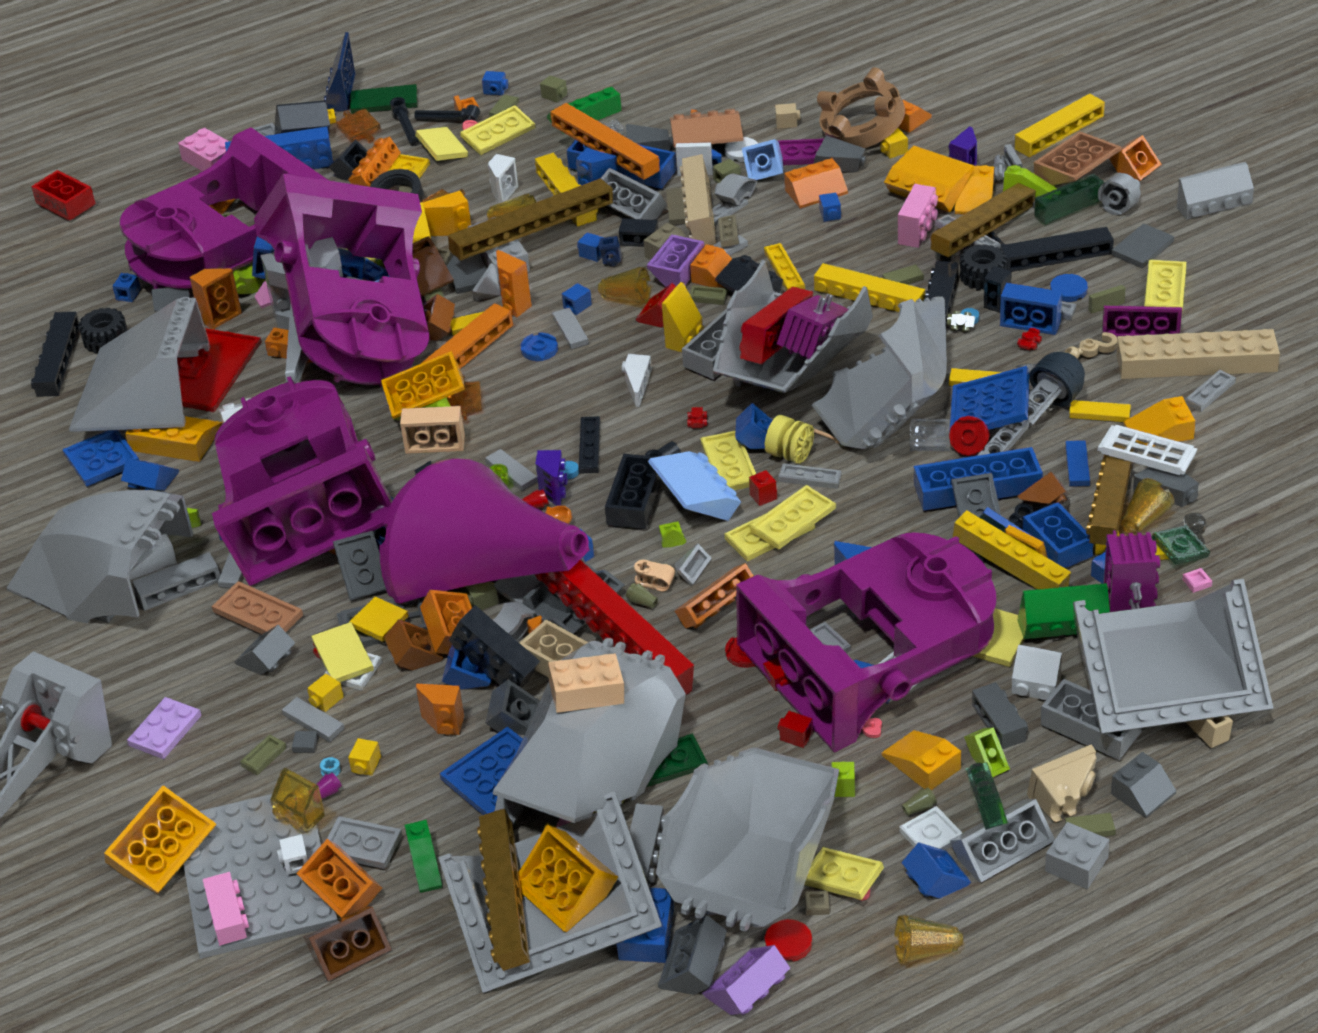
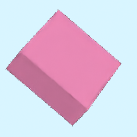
(1197, 580)

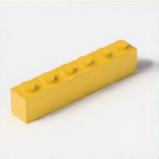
(1059, 125)
(559, 180)
(849, 283)
(1009, 553)

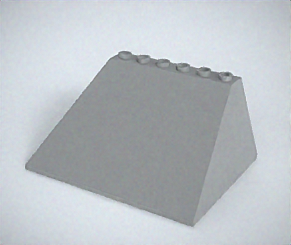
(138, 374)
(1173, 661)
(620, 916)

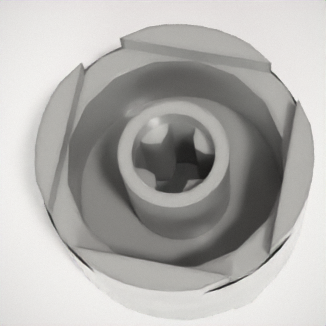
(1119, 193)

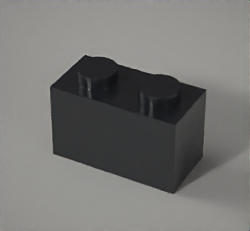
(635, 231)
(994, 286)

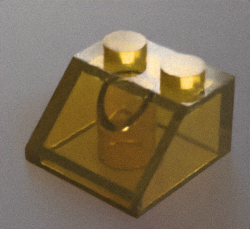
(297, 801)

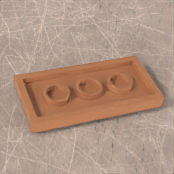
(256, 609)

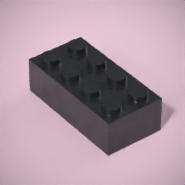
(632, 492)
(493, 649)

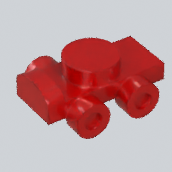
(1030, 339)
(697, 417)

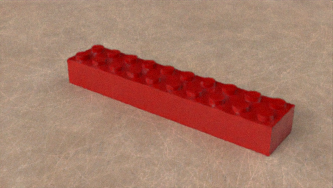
(614, 618)

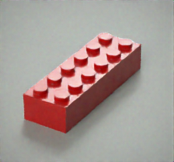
(764, 328)

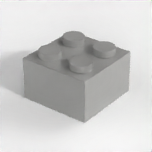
(1077, 855)

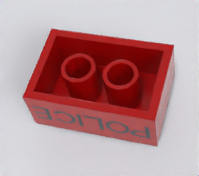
(63, 195)

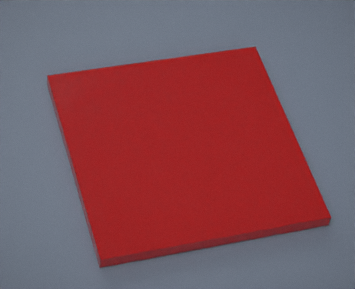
(213, 372)

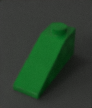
(423, 856)

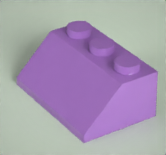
(674, 259)
(748, 980)

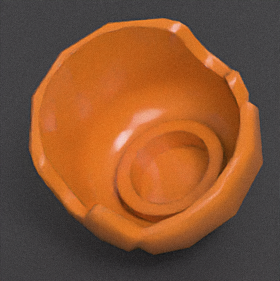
(560, 512)

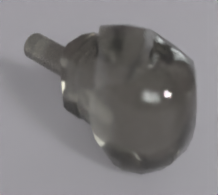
(1196, 523)

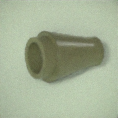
(639, 595)
(919, 802)

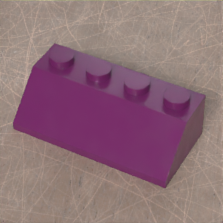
(1141, 320)

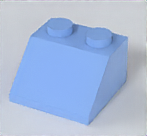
(763, 160)

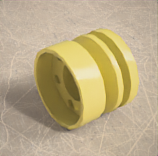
(789, 439)

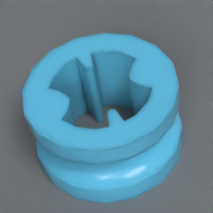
(327, 762)

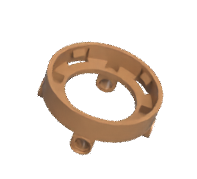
(888, 106)

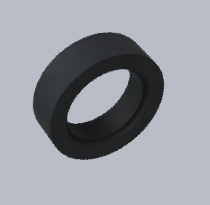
(399, 177)

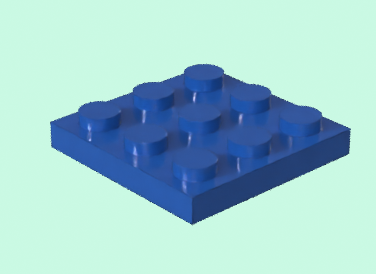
(99, 456)

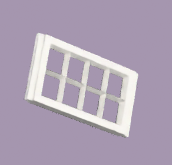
(1183, 460)

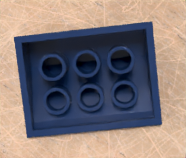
(342, 78)

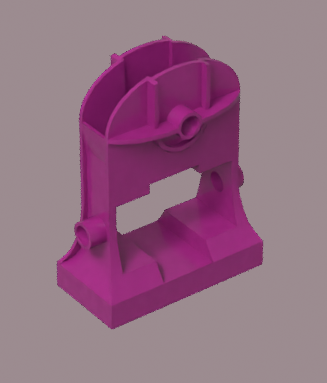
(179, 232)
(346, 324)
(294, 479)
(915, 587)

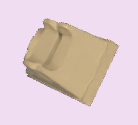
(1063, 782)

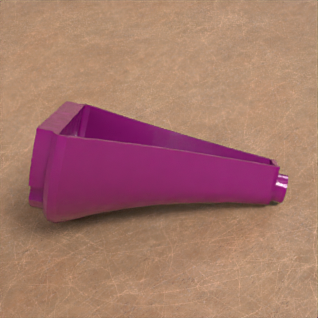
(467, 528)

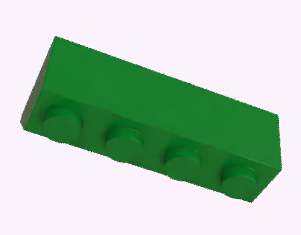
(598, 104)
(1051, 609)

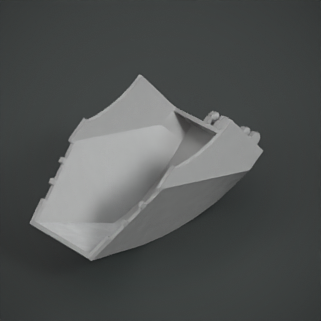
(782, 370)
(889, 388)
(90, 548)
(586, 753)
(745, 836)

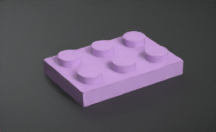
(164, 728)

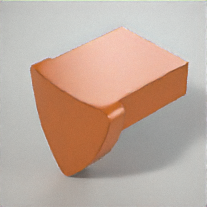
(459, 104)

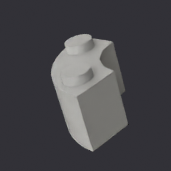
(735, 188)
(514, 619)

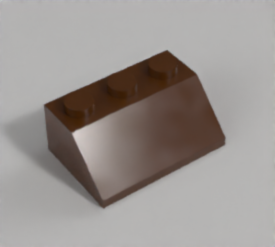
(347, 943)

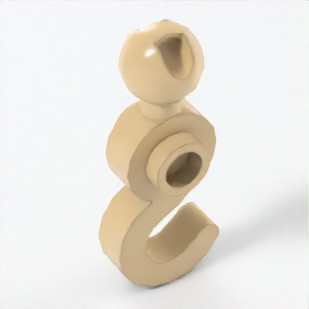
(1090, 347)

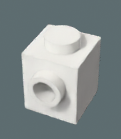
(292, 853)

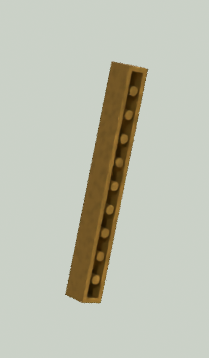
(530, 219)

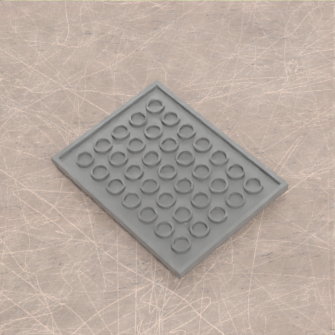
(247, 847)

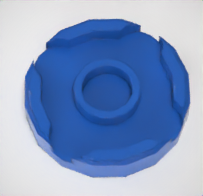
(1071, 286)
(539, 347)

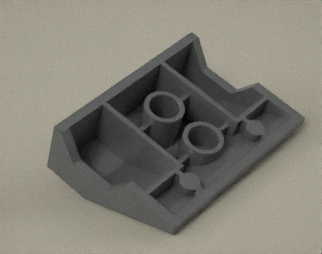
(552, 608)

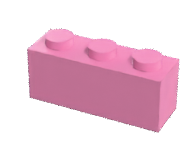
(226, 908)

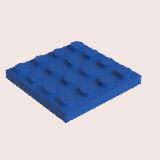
(993, 399)
(481, 770)

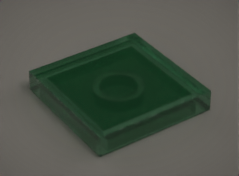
(1180, 545)

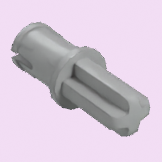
(999, 167)

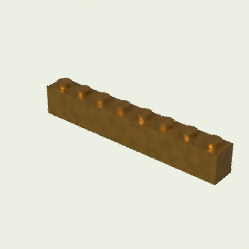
(982, 219)
(1108, 498)
(503, 890)

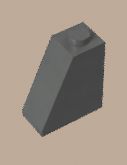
(649, 136)
(846, 155)
(1181, 486)

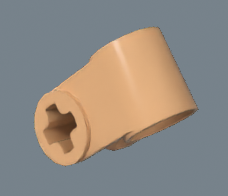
(655, 576)

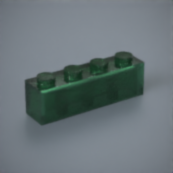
(1067, 199)
(986, 795)

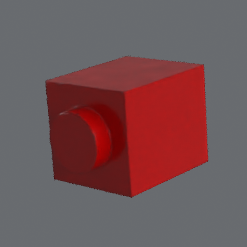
(763, 488)
(775, 673)
(795, 729)

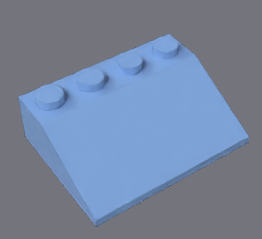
(696, 484)

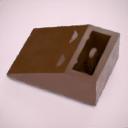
(433, 270)

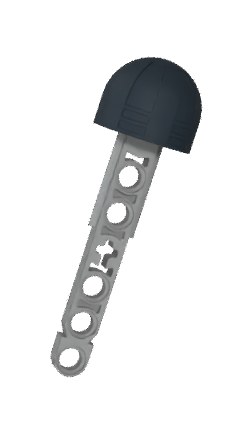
(1057, 382)

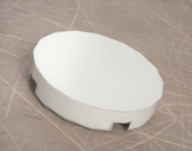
(733, 150)

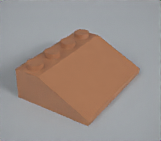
(706, 128)
(1074, 158)

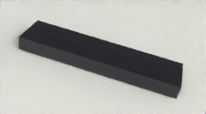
(589, 445)

